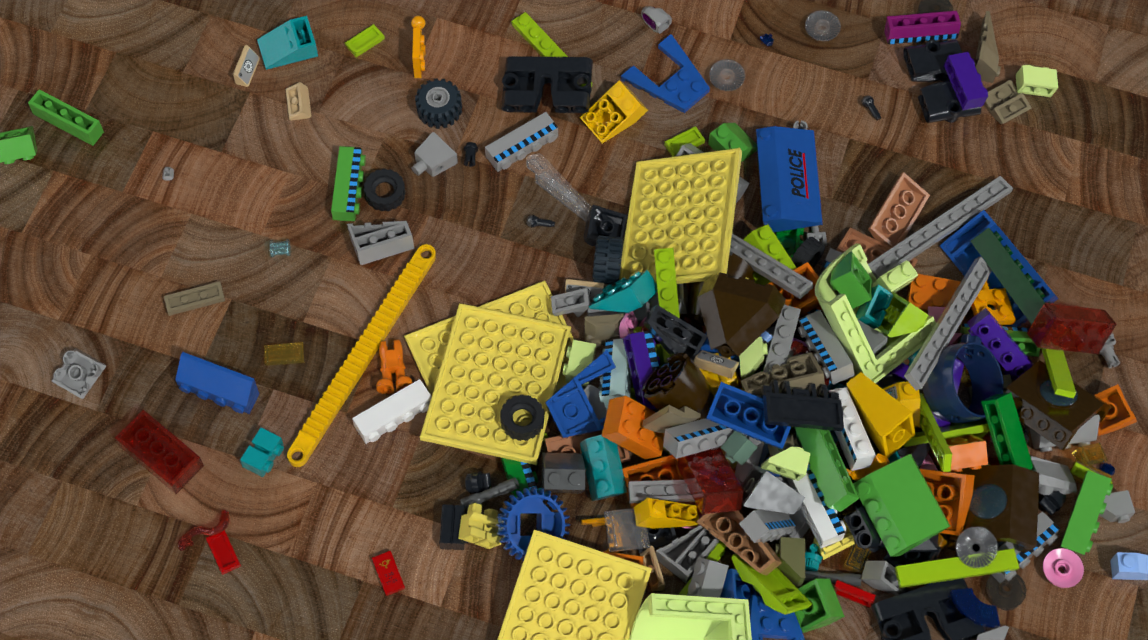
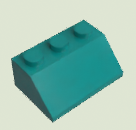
(602, 468)

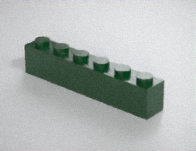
(1010, 273)

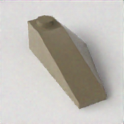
(987, 54)
(798, 370)

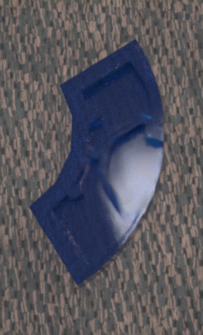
(974, 609)

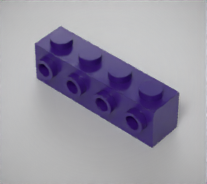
(1000, 344)

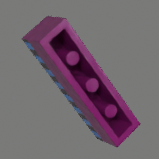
(922, 27)

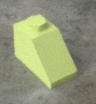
(753, 358)
(789, 463)

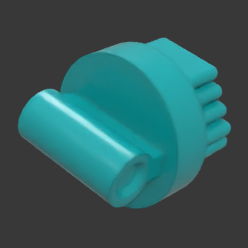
(811, 559)

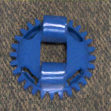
(546, 521)

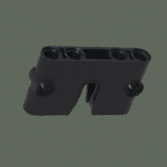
(926, 64)
(533, 73)
(861, 525)
(907, 612)

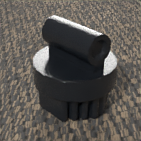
(477, 482)
(1052, 502)

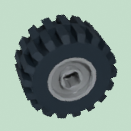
(438, 103)
(607, 259)

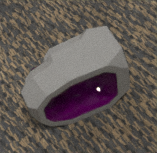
(656, 18)

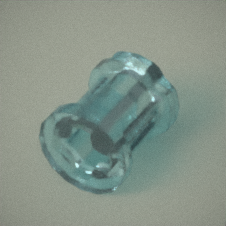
(280, 248)

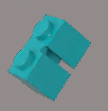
(880, 301)
(261, 456)

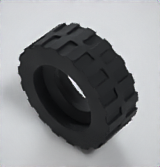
(390, 202)
(809, 251)
(522, 432)

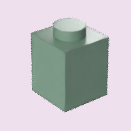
(738, 448)

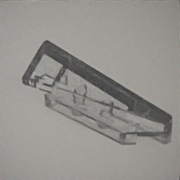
(556, 185)

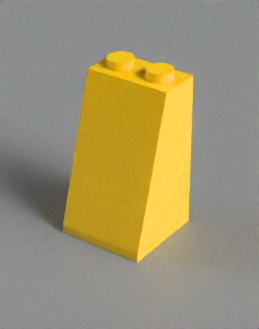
(882, 415)

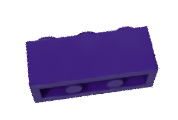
(966, 80)

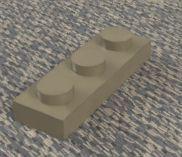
(194, 298)

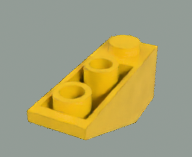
(665, 514)

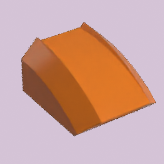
(1119, 414)

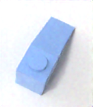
(1129, 566)

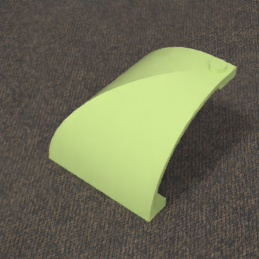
(850, 334)
(691, 618)

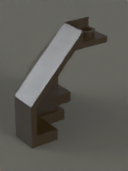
(737, 311)

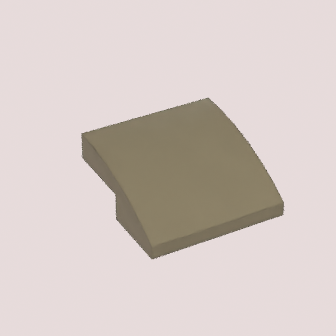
(1006, 103)
(670, 417)

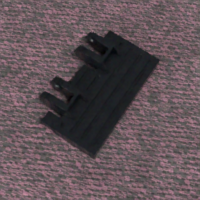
(802, 407)

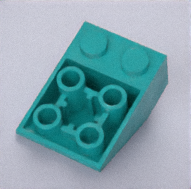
(288, 43)
(626, 294)

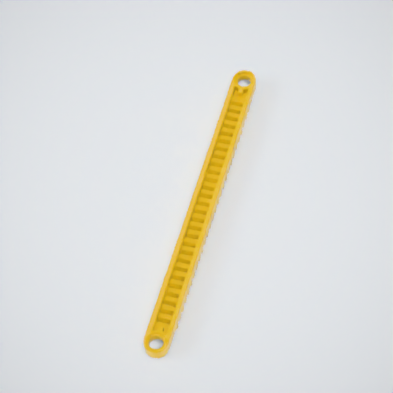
(361, 356)

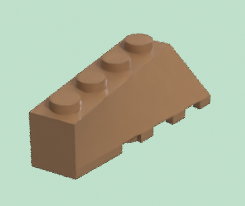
(727, 529)

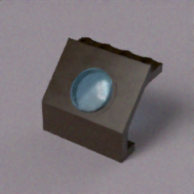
(1050, 414)
(1004, 504)

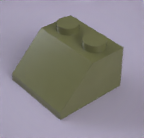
(792, 554)

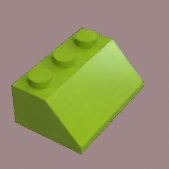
(767, 242)
(902, 318)

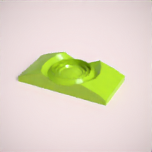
(774, 588)

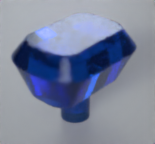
(767, 40)
(1107, 468)

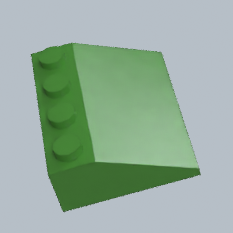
(901, 505)

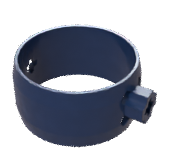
(984, 375)

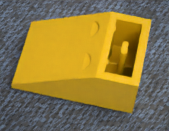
(614, 112)

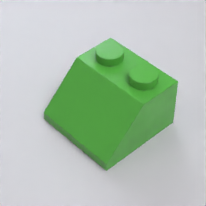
(731, 137)
(17, 145)
(852, 280)
(824, 607)

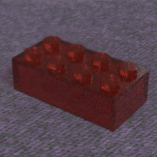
(1071, 328)
(159, 451)
(711, 481)

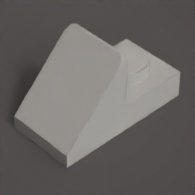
(569, 302)

